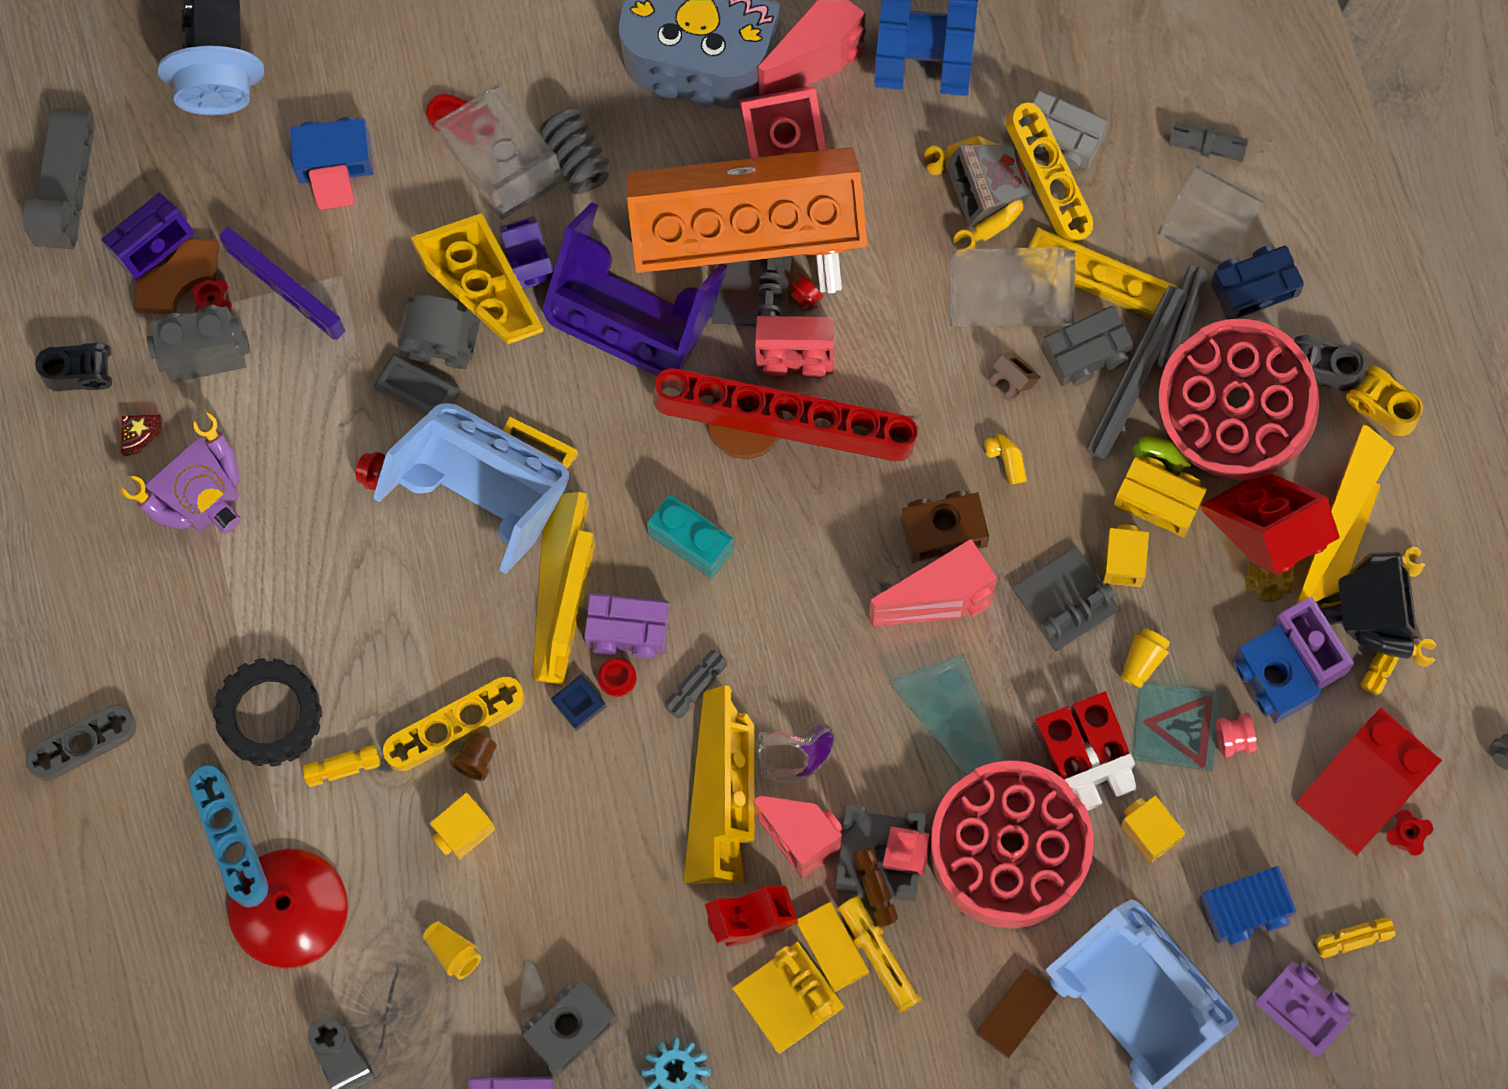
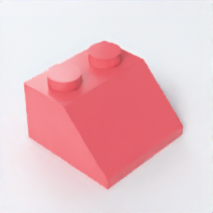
(800, 831)

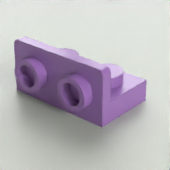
(1306, 1007)

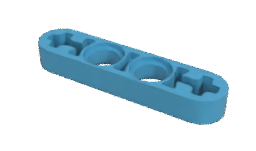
(232, 833)

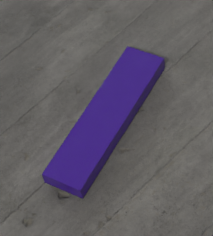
(282, 284)

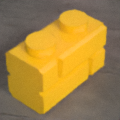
(1160, 495)

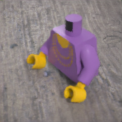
(194, 485)

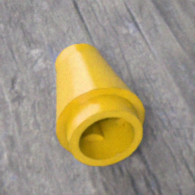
(1144, 657)
(452, 950)

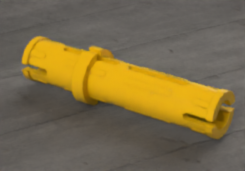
(870, 939)

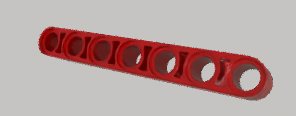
(770, 401)

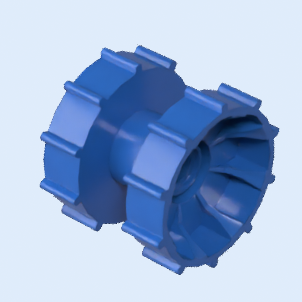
(926, 37)

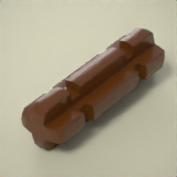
(875, 887)

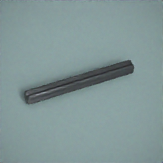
(1136, 372)

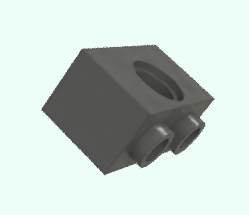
(562, 1050)

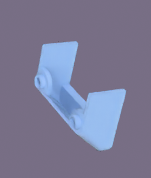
(482, 466)

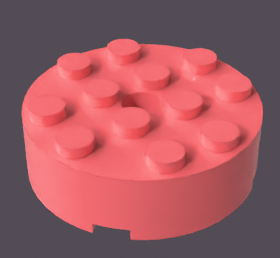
(1245, 439)
(1020, 885)

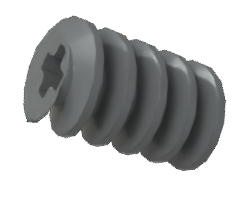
(572, 151)

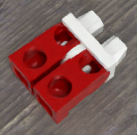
(1089, 763)

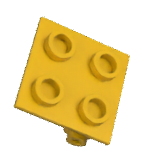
(788, 997)

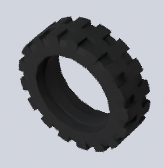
(242, 682)

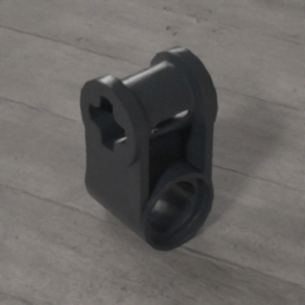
(83, 367)

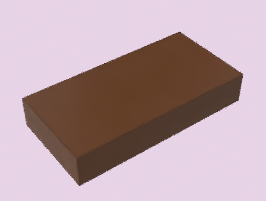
(1016, 1013)

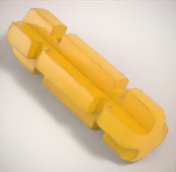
(1380, 669)
(341, 765)
(1355, 937)

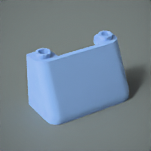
(1144, 994)

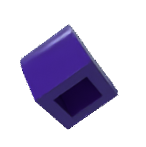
(527, 252)

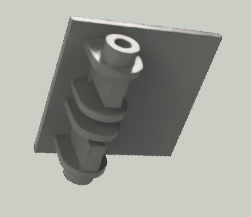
(753, 290)
(1066, 598)

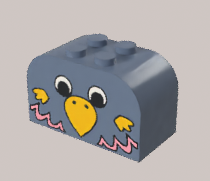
(698, 47)

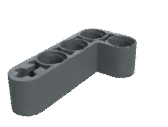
(56, 212)

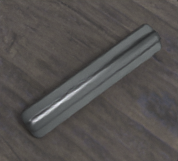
(1193, 286)

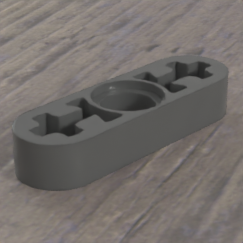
(59, 765)

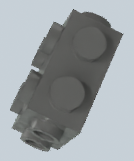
(198, 343)

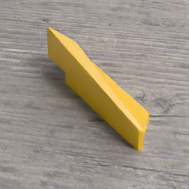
(1351, 512)
(562, 585)
(722, 793)

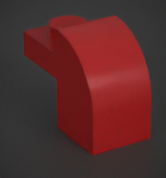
(751, 916)

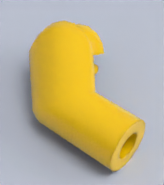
(1010, 454)

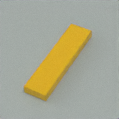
(1108, 277)

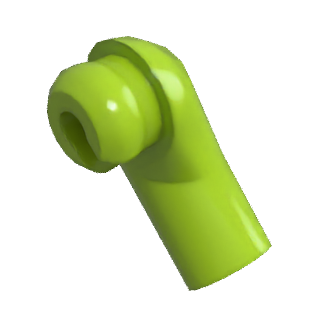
(1162, 449)

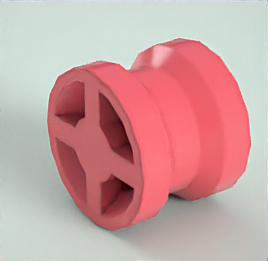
(1236, 735)

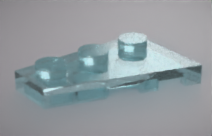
(951, 711)

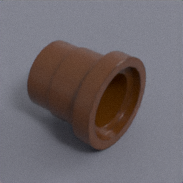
(474, 756)

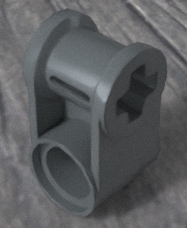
(1325, 357)
(342, 1063)

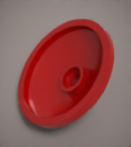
(307, 926)

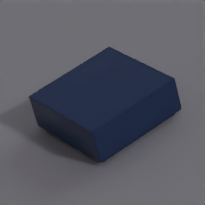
(578, 702)

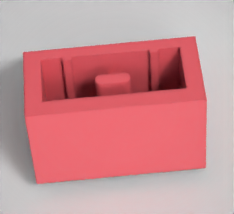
(794, 345)

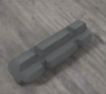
(695, 684)

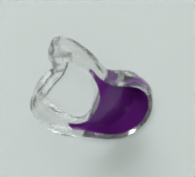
(815, 746)

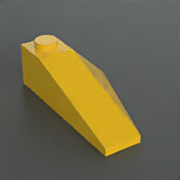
(476, 272)

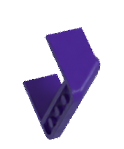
(618, 315)

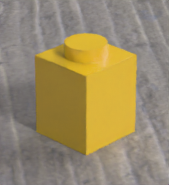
(1126, 556)
(461, 827)
(1151, 828)

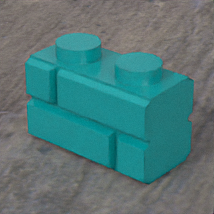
(690, 536)

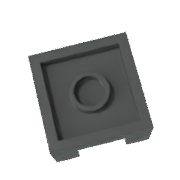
(872, 831)

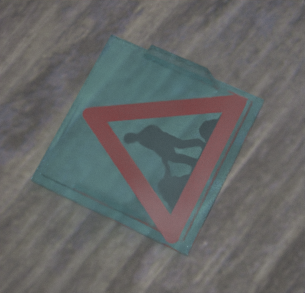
(1176, 726)

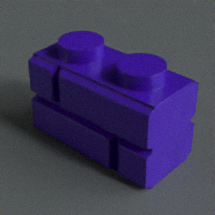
(148, 236)

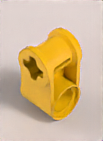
(1383, 400)

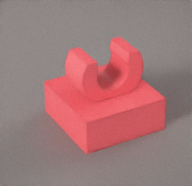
(907, 851)

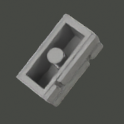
(1074, 129)

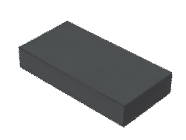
(415, 385)

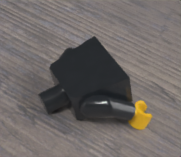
(1379, 605)

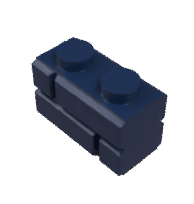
(1257, 281)

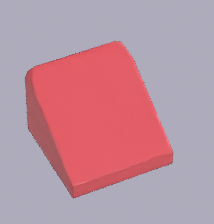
(332, 187)

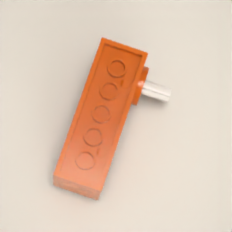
(749, 212)

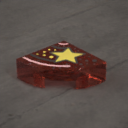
(139, 432)

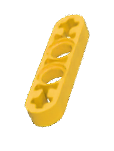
(1043, 175)
(451, 718)

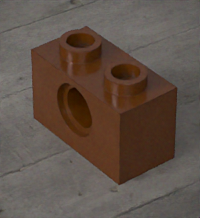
(927, 541)

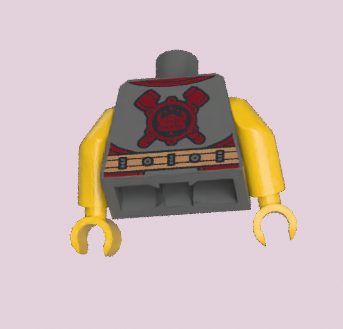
(987, 184)

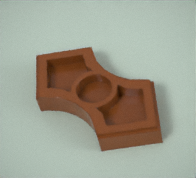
(162, 288)

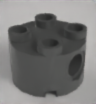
(437, 330)

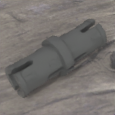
(1208, 141)

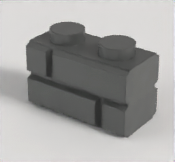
(1087, 346)

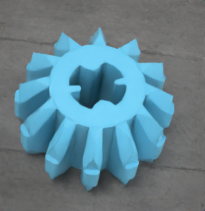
(671, 1058)

